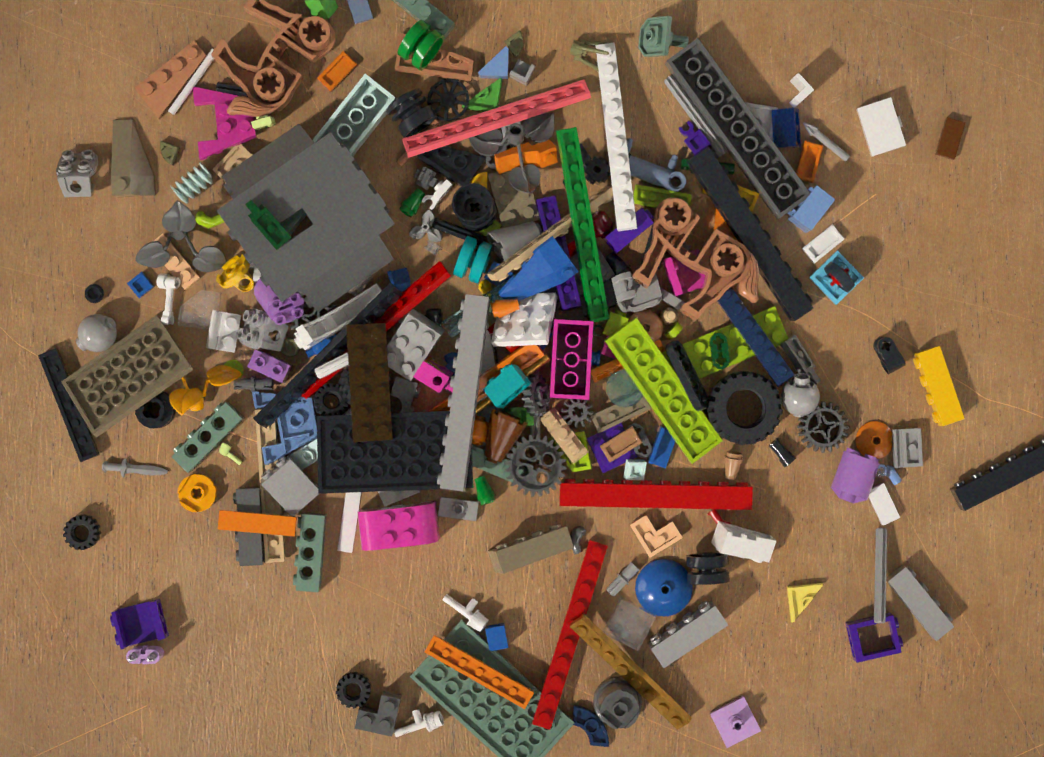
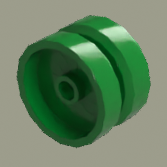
(421, 45)

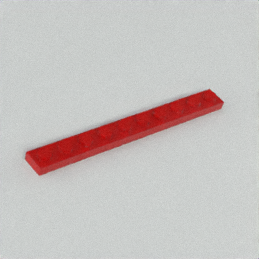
(407, 301)
(568, 637)

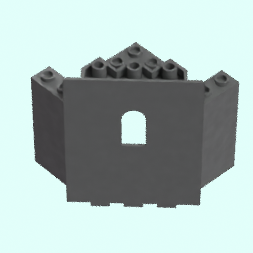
(338, 199)

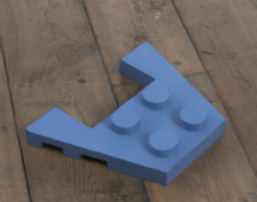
(295, 425)

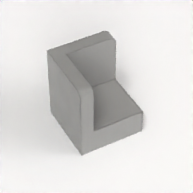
(522, 72)

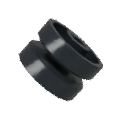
(707, 568)

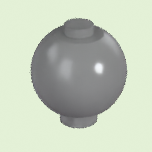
(96, 333)
(800, 395)

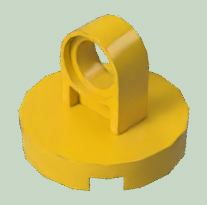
(234, 271)

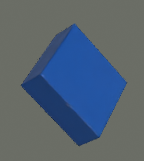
(140, 284)

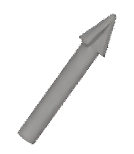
(813, 130)

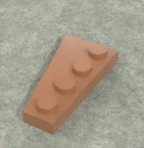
(443, 65)
(169, 79)

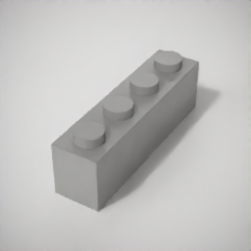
(919, 603)

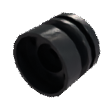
(410, 111)
(471, 197)

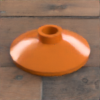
(865, 437)

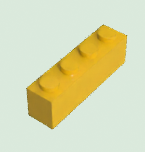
(938, 385)

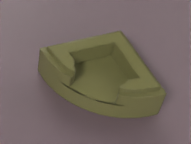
(515, 43)
(169, 152)

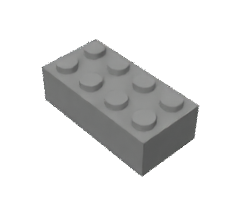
(687, 634)

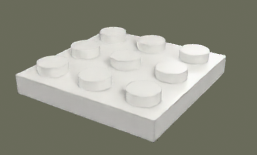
(528, 325)

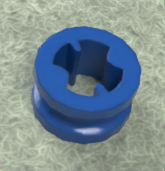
(595, 359)

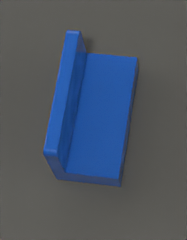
(661, 448)

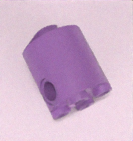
(279, 311)
(855, 476)

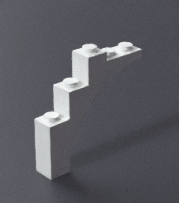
(332, 322)

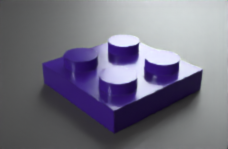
(602, 437)

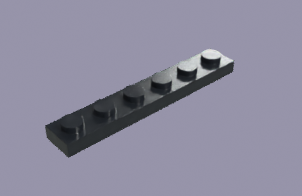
(75, 424)

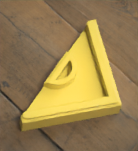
(800, 596)

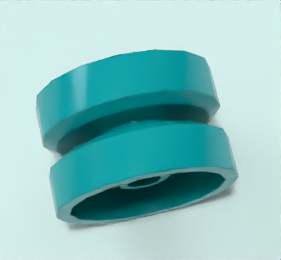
(471, 259)

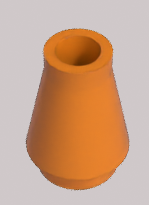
(504, 307)

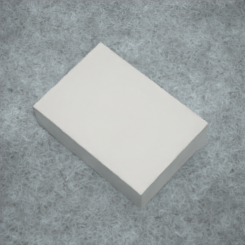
(881, 127)

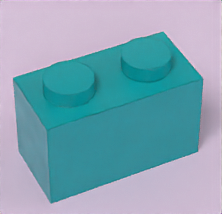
(506, 385)

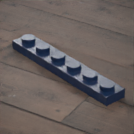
(755, 337)

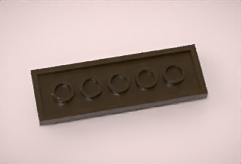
(369, 382)

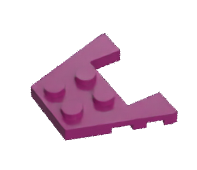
(231, 129)

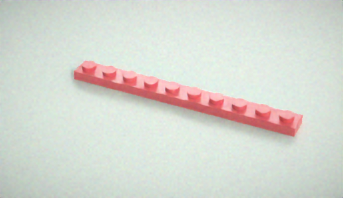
(496, 118)

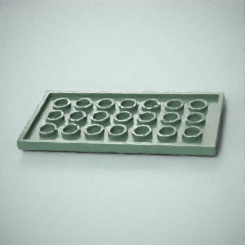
(487, 715)

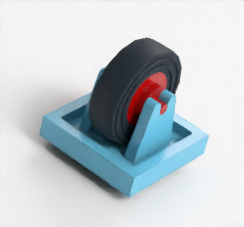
(836, 277)

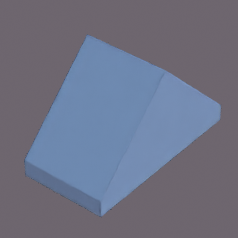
(496, 67)

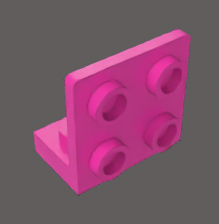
(682, 278)

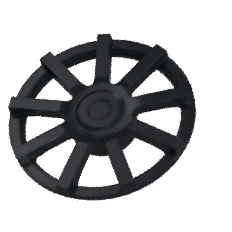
(448, 98)

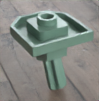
(657, 37)

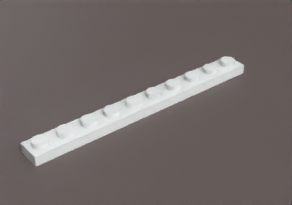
(616, 138)

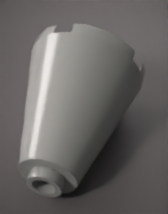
(512, 238)

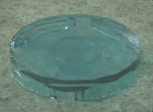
(622, 390)

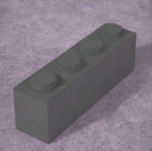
(251, 545)

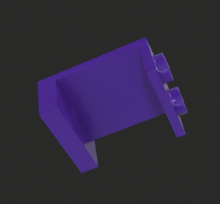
(139, 623)

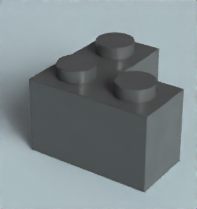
(380, 720)

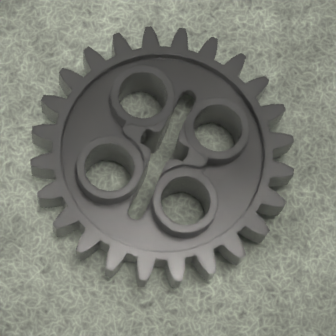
(530, 482)

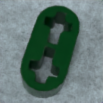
(714, 350)

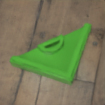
(487, 98)

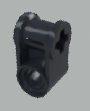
(890, 356)

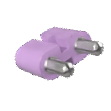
(145, 654)

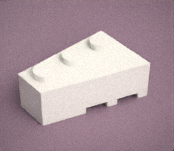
(743, 542)

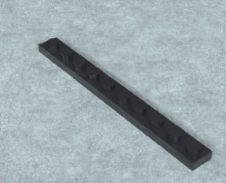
(332, 350)

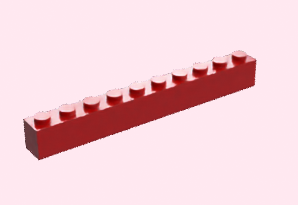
(656, 495)

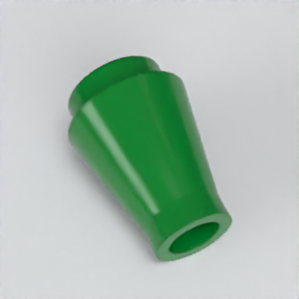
(412, 203)
(484, 491)

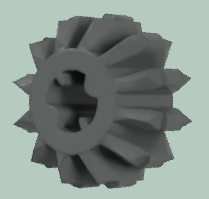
(574, 417)

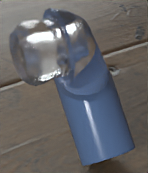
(888, 471)

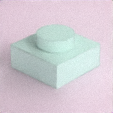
(635, 469)

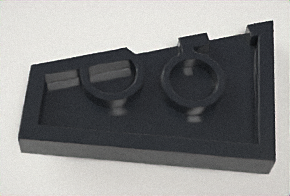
(453, 163)

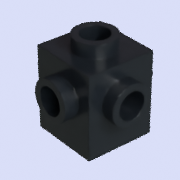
(593, 177)

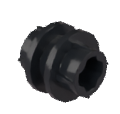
(166, 412)

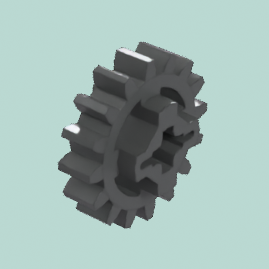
(536, 396)

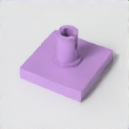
(735, 721)

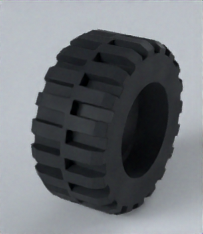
(770, 407)

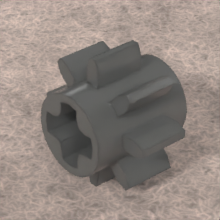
(425, 178)

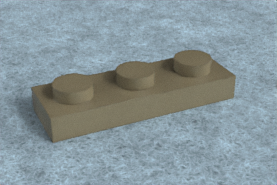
(615, 414)

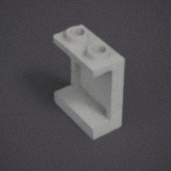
(289, 485)

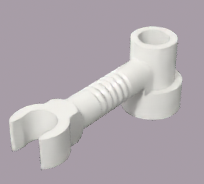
(168, 282)

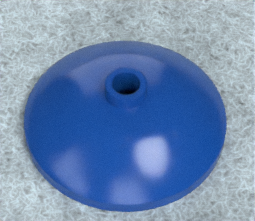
(652, 579)

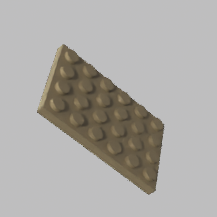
(126, 376)

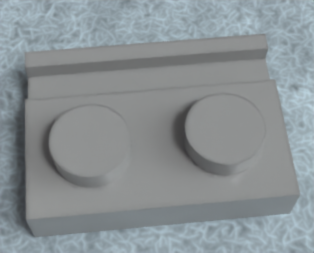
(907, 447)

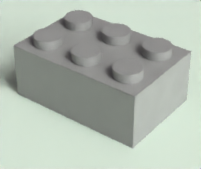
(412, 343)

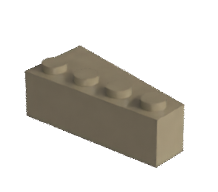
(530, 549)

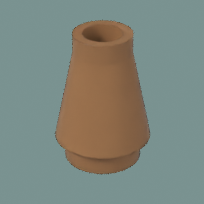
(732, 464)

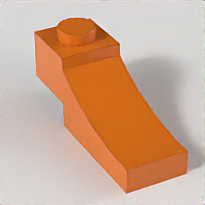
(540, 155)

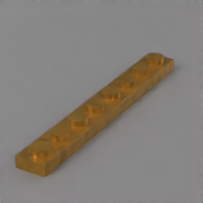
(630, 672)

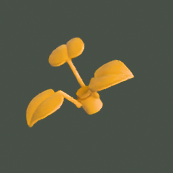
(192, 398)

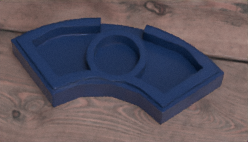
(591, 725)

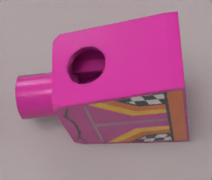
(428, 373)

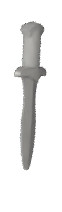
(126, 468)

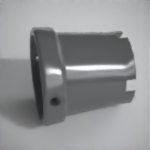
(617, 703)

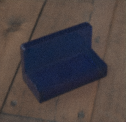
(786, 128)

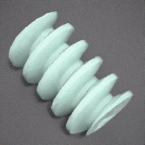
(193, 183)

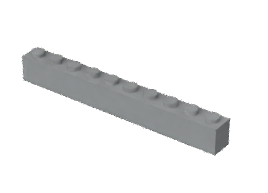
(465, 393)

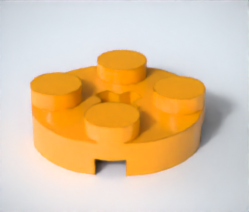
(208, 492)

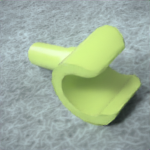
(224, 450)

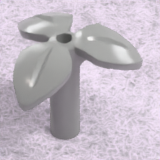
(419, 231)

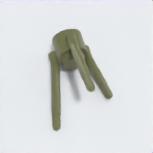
(580, 49)

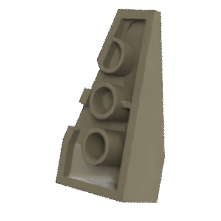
(130, 165)

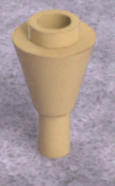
(669, 315)

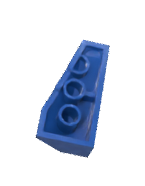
(543, 271)

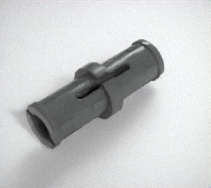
(254, 383)

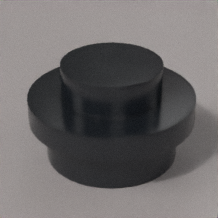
(94, 293)

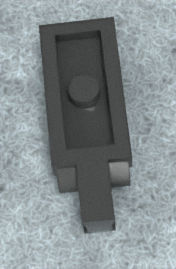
(800, 358)

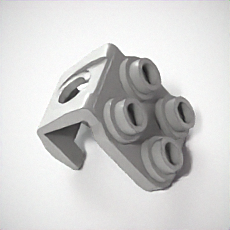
(77, 168)
(633, 296)
(256, 331)

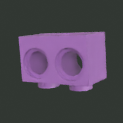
(270, 366)

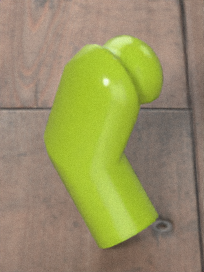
(206, 221)

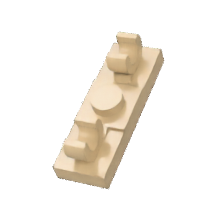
(564, 435)

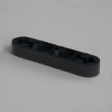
(679, 357)

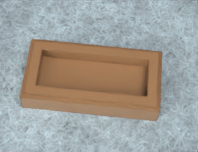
(621, 444)

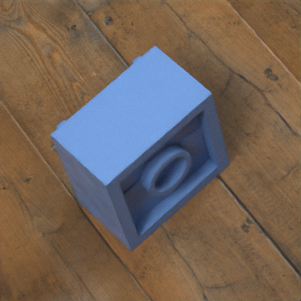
(811, 210)

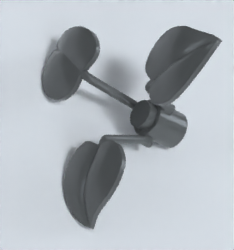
(539, 128)
(178, 222)

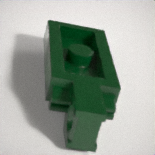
(268, 225)

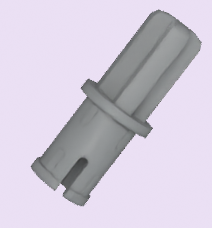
(622, 579)

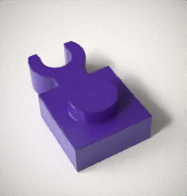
(696, 140)

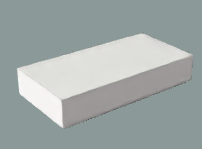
(823, 243)
(883, 504)

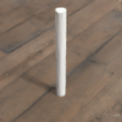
(192, 82)

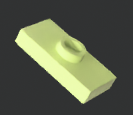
(263, 122)

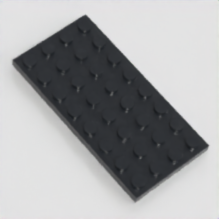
(398, 464)

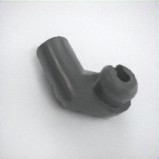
(576, 536)

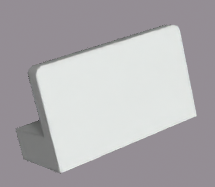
(803, 87)

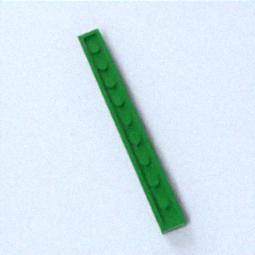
(582, 224)

